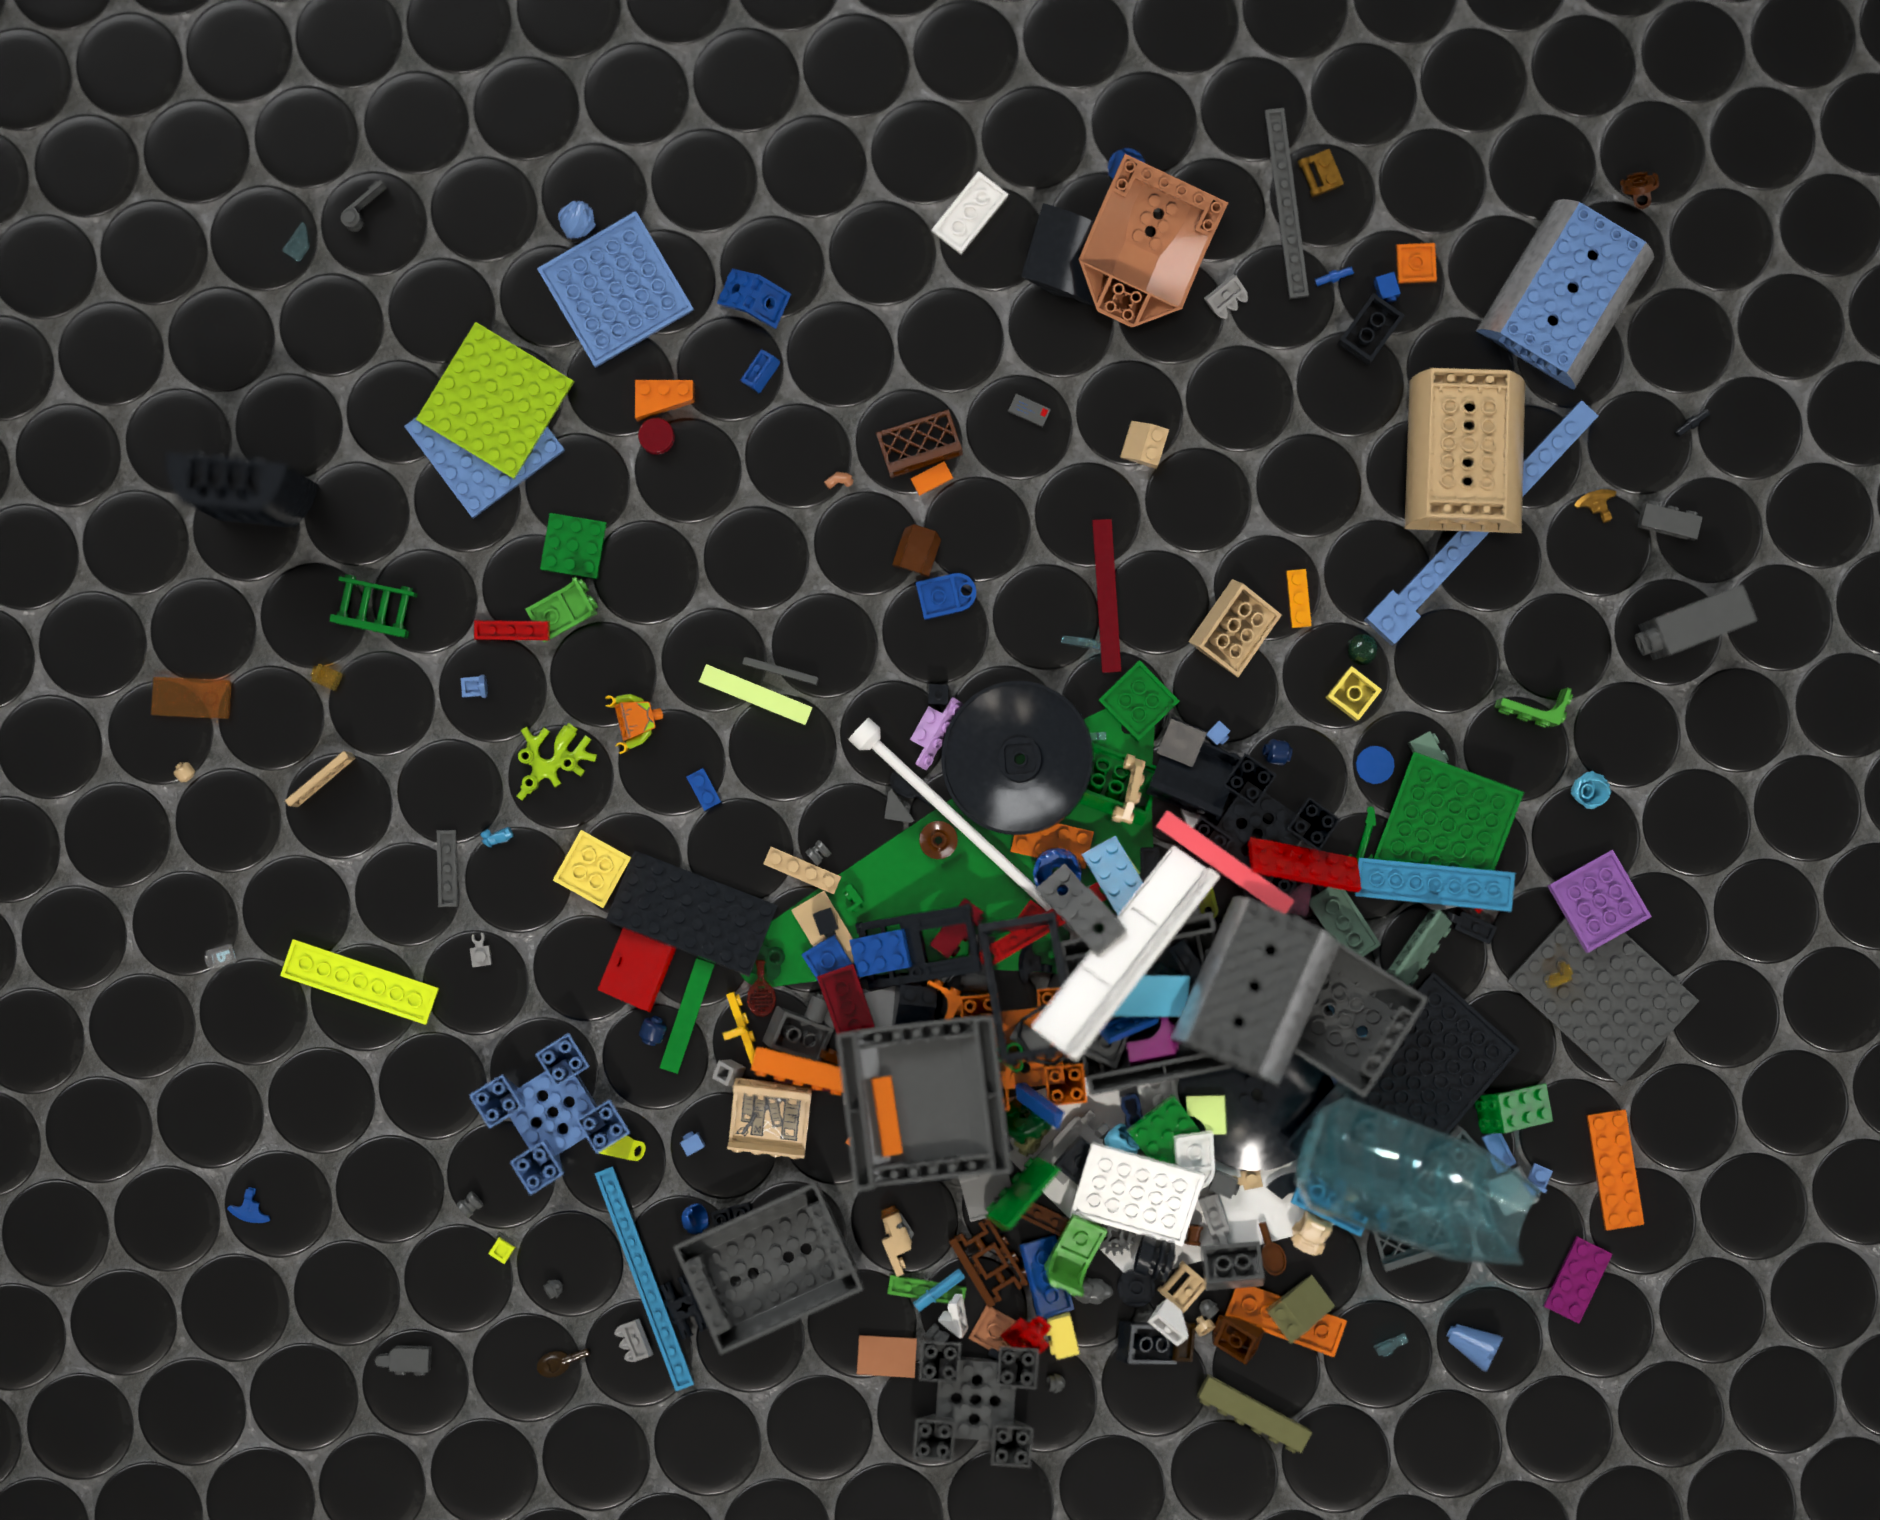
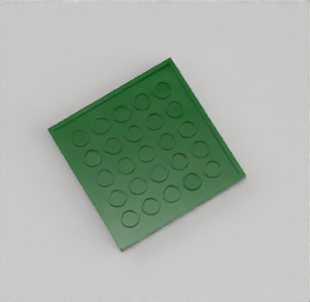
(1448, 817)

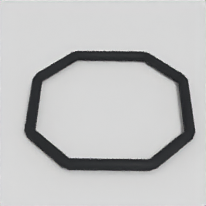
(1024, 1045)

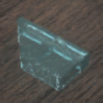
(298, 243)
(1081, 642)

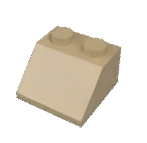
(1144, 443)

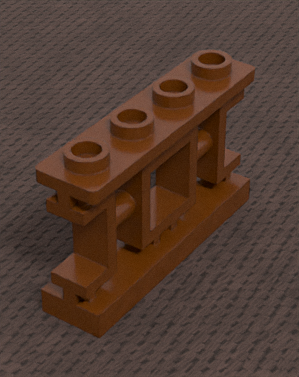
(976, 1269)

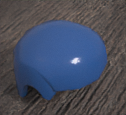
(695, 1218)

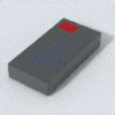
(1029, 410)

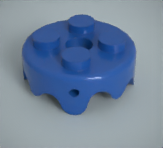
(1055, 858)

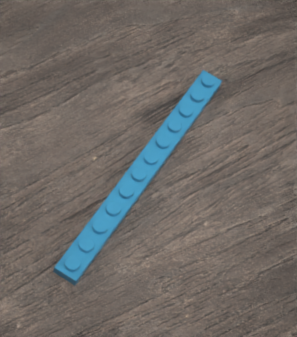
(644, 1278)

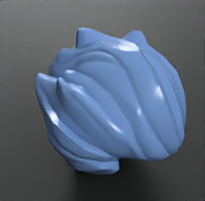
(576, 219)

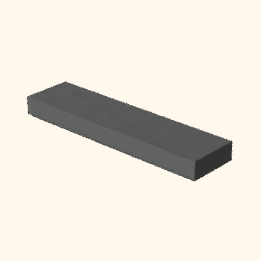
(780, 671)
(447, 868)

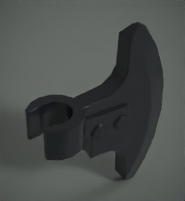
(1029, 963)

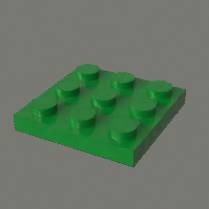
(573, 546)
(1138, 700)
(1157, 1129)

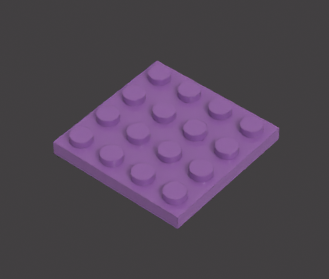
(1599, 901)

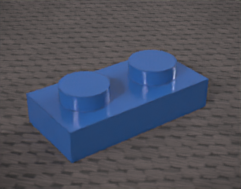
(703, 789)

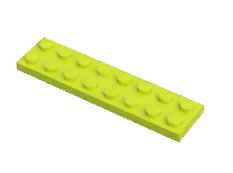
(359, 981)

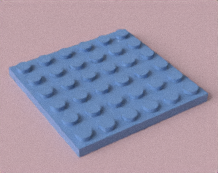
(615, 289)
(469, 477)

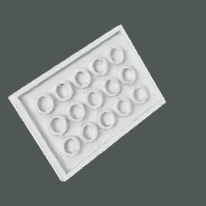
(1137, 1193)

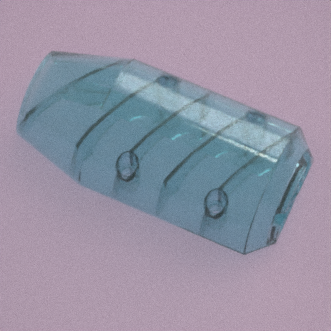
(1412, 1184)

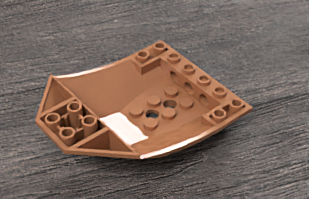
(1140, 275)

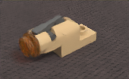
(899, 1237)

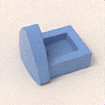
(474, 686)

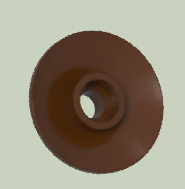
(928, 836)

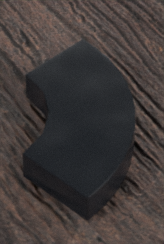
(1283, 1185)

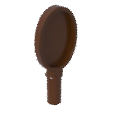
(1272, 1254)

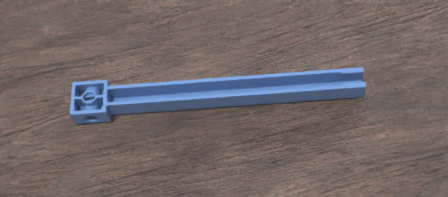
(1398, 611)

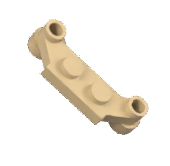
(1133, 795)

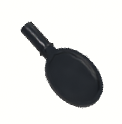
(904, 789)

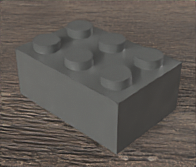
(1232, 1266)

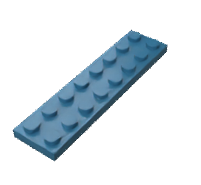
(1436, 884)

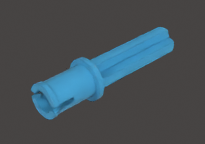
(938, 1290)

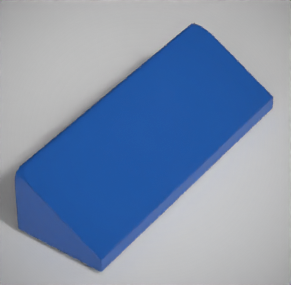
(1039, 1104)

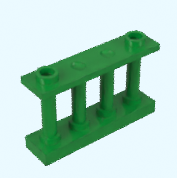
(361, 620)

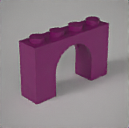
(1155, 1048)

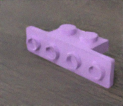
(932, 731)

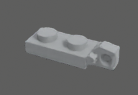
(1214, 1217)

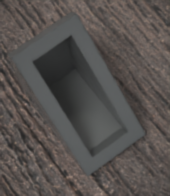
(896, 810)

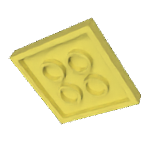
(592, 869)

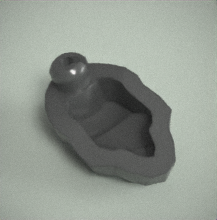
(1094, 1291)

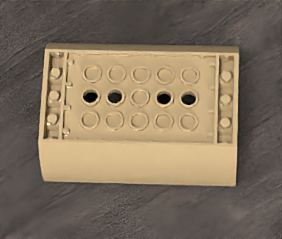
(1441, 443)

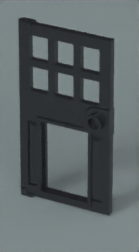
(913, 926)

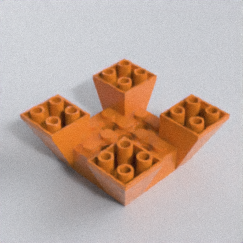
(1063, 1081)

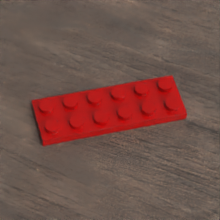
(1304, 864)

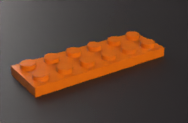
(1615, 1169)
(1250, 1306)

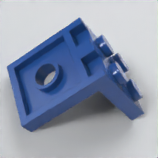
(753, 296)

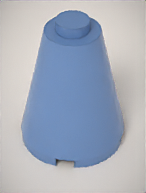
(1475, 1344)

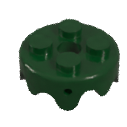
(1022, 1128)

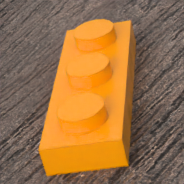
(1298, 598)

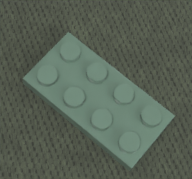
(1343, 920)

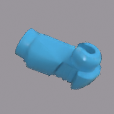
(498, 837)

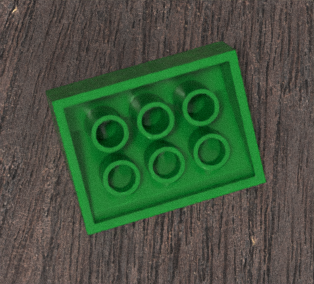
(1110, 784)
(1021, 1193)

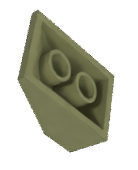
(1300, 1308)

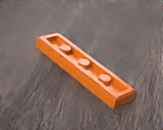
(886, 1116)

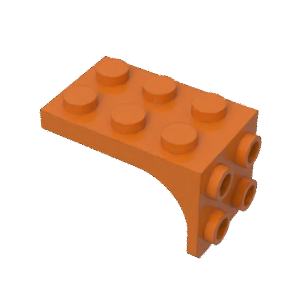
(952, 996)

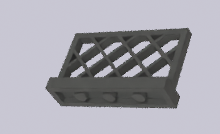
(1400, 1258)

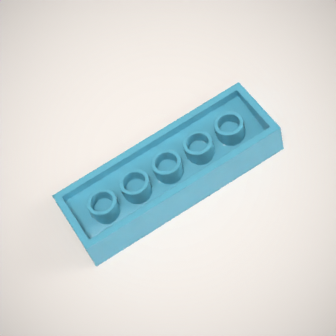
(1156, 997)

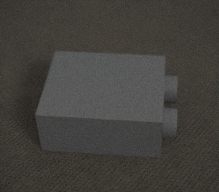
(1695, 623)

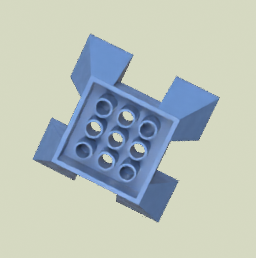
(585, 1119)

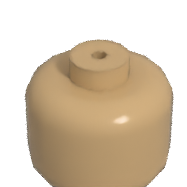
(184, 771)

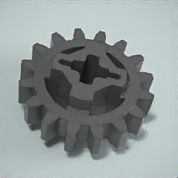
(1120, 1240)

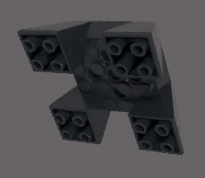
(1248, 783)

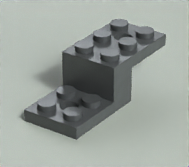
(1081, 909)

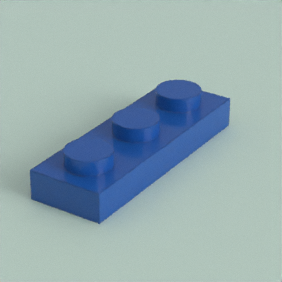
(1126, 1026)

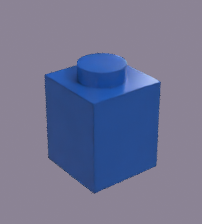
(1387, 287)

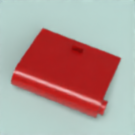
(639, 972)

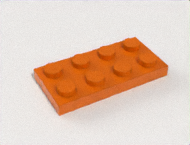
(1058, 836)

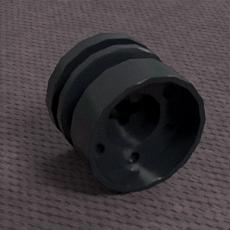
(1154, 1258)

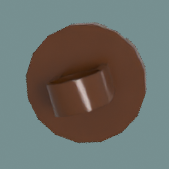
(1640, 184)

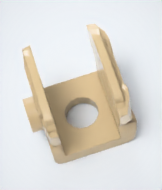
(1311, 1233)

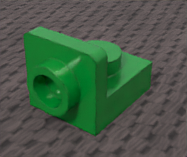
(852, 895)

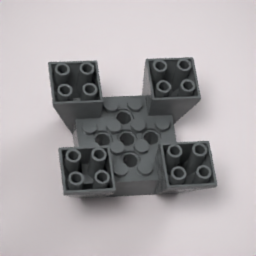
(954, 1374)

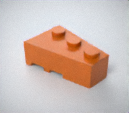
(661, 395)

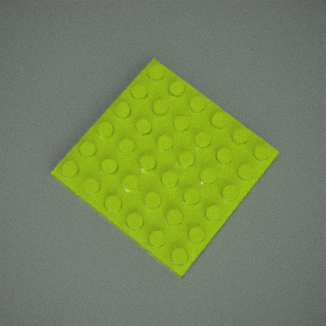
(495, 400)

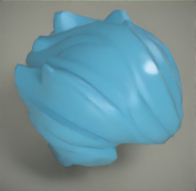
(1591, 790)
(1121, 1139)

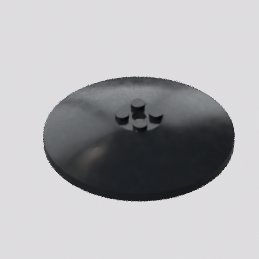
(983, 749)
(1263, 1125)

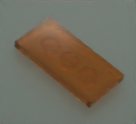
(191, 697)

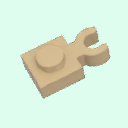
(1250, 1179)

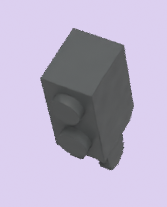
(406, 1359)

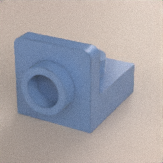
(1539, 1176)

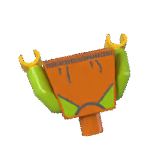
(634, 719)

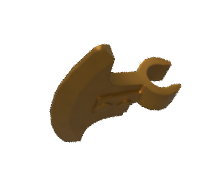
(1596, 503)

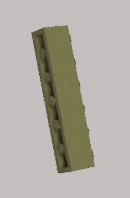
(1254, 1413)

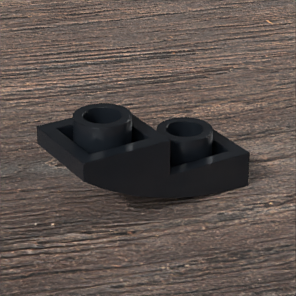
(727, 1214)

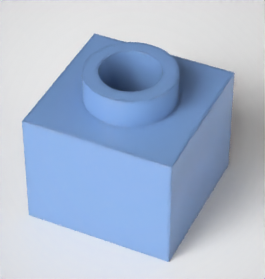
(1218, 734)
(692, 1143)

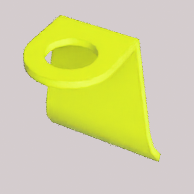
(625, 1149)

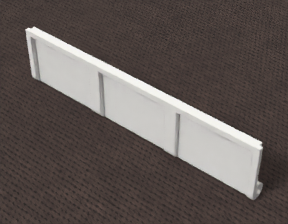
(1106, 980)

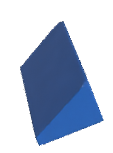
(760, 371)

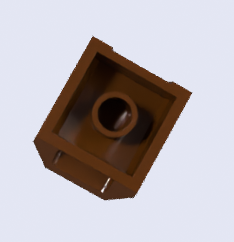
(917, 550)
(1237, 1337)

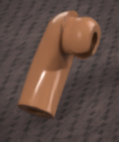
(839, 477)

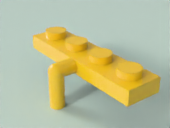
(741, 1021)

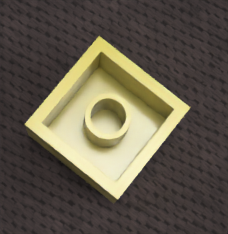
(1353, 693)
(1063, 1336)

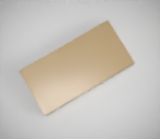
(320, 779)
(804, 916)

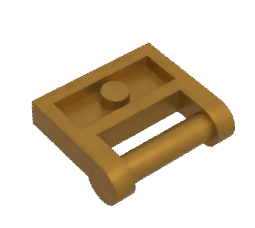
(1326, 171)

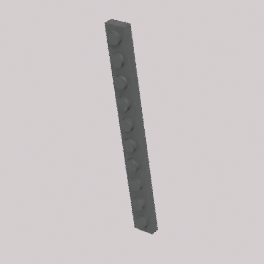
(1286, 203)

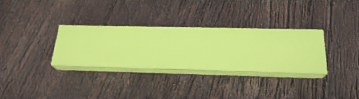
(755, 694)

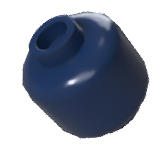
(1277, 752)
(652, 1030)

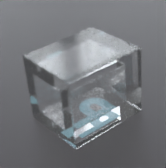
(220, 957)

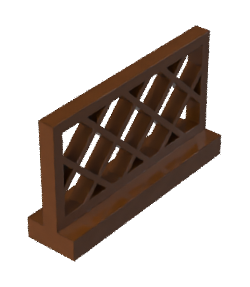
(923, 459)

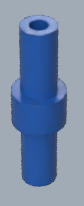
(1334, 276)

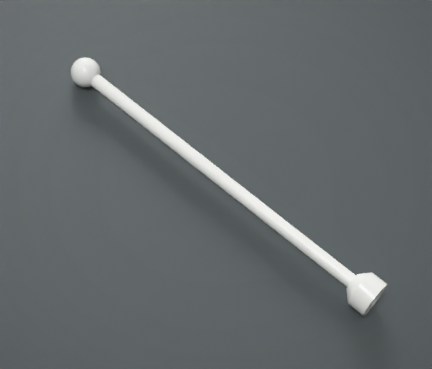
(868, 738)

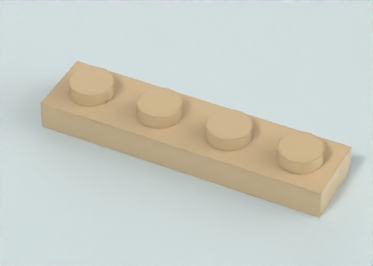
(802, 870)

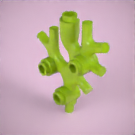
(548, 768)

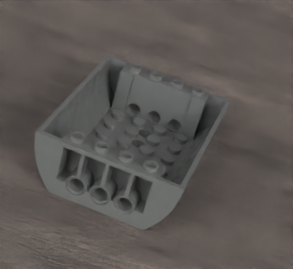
(782, 1288)

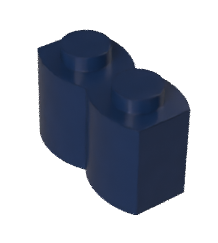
(1131, 1107)

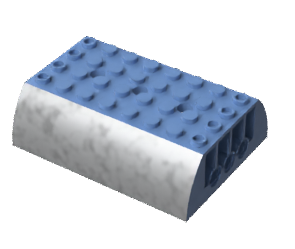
(1540, 290)

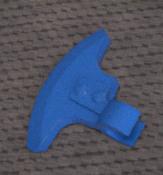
(250, 1209)

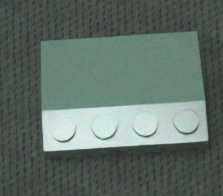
(1420, 946)

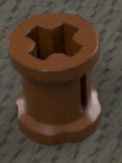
(1193, 1235)

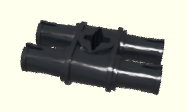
(680, 1316)

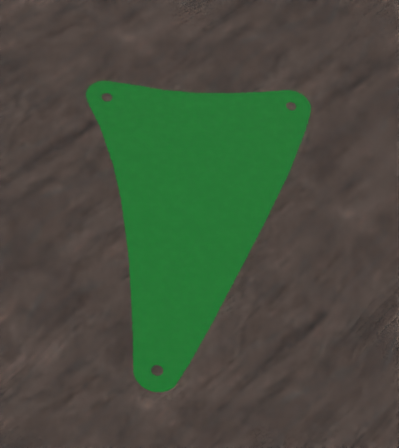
(905, 881)

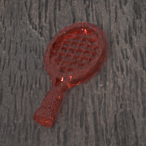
(760, 972)

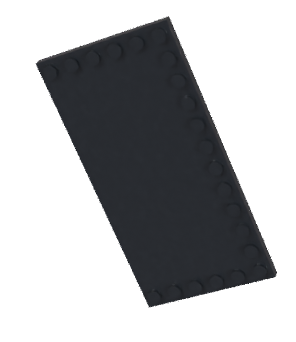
(1437, 1068)

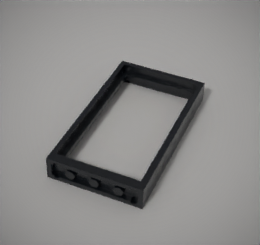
(985, 929)

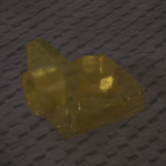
(326, 676)
(1557, 979)

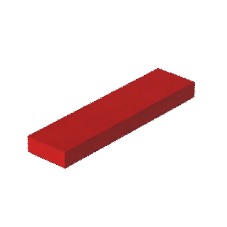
(511, 630)

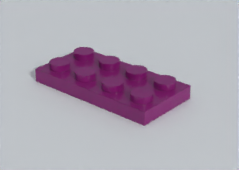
(1577, 1280)

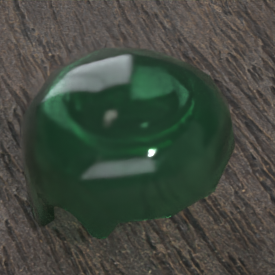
(1362, 649)

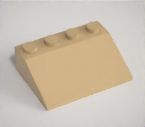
(1235, 627)

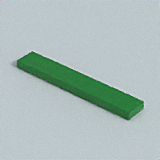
(687, 1015)

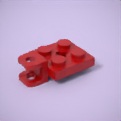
(1027, 1335)

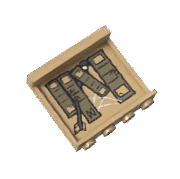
(769, 1118)

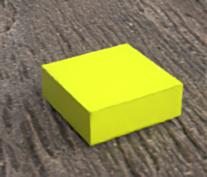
(501, 1250)

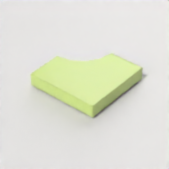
(1209, 1110)

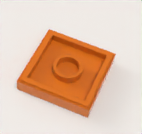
(1416, 263)

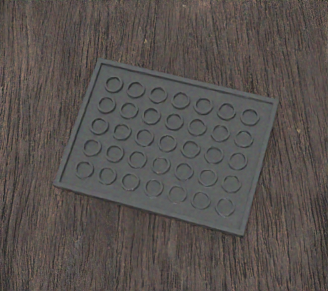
(1614, 1005)

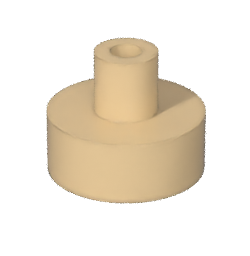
(1204, 1326)

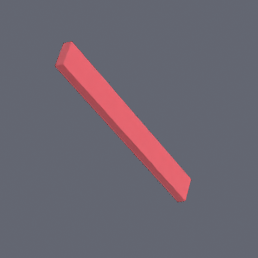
(1224, 863)

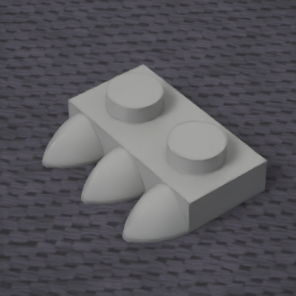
(1226, 295)
(634, 1340)

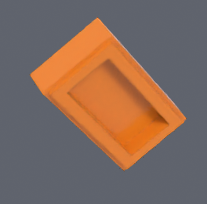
(931, 478)

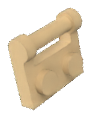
(1188, 1290)

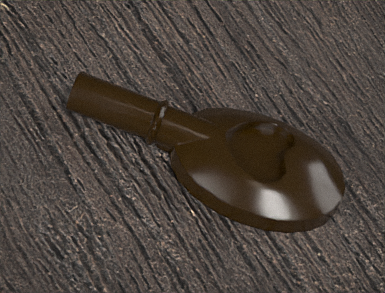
(558, 1362)

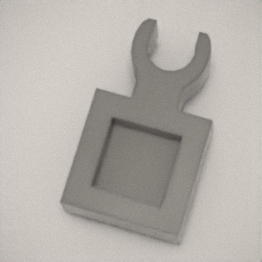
(480, 954)

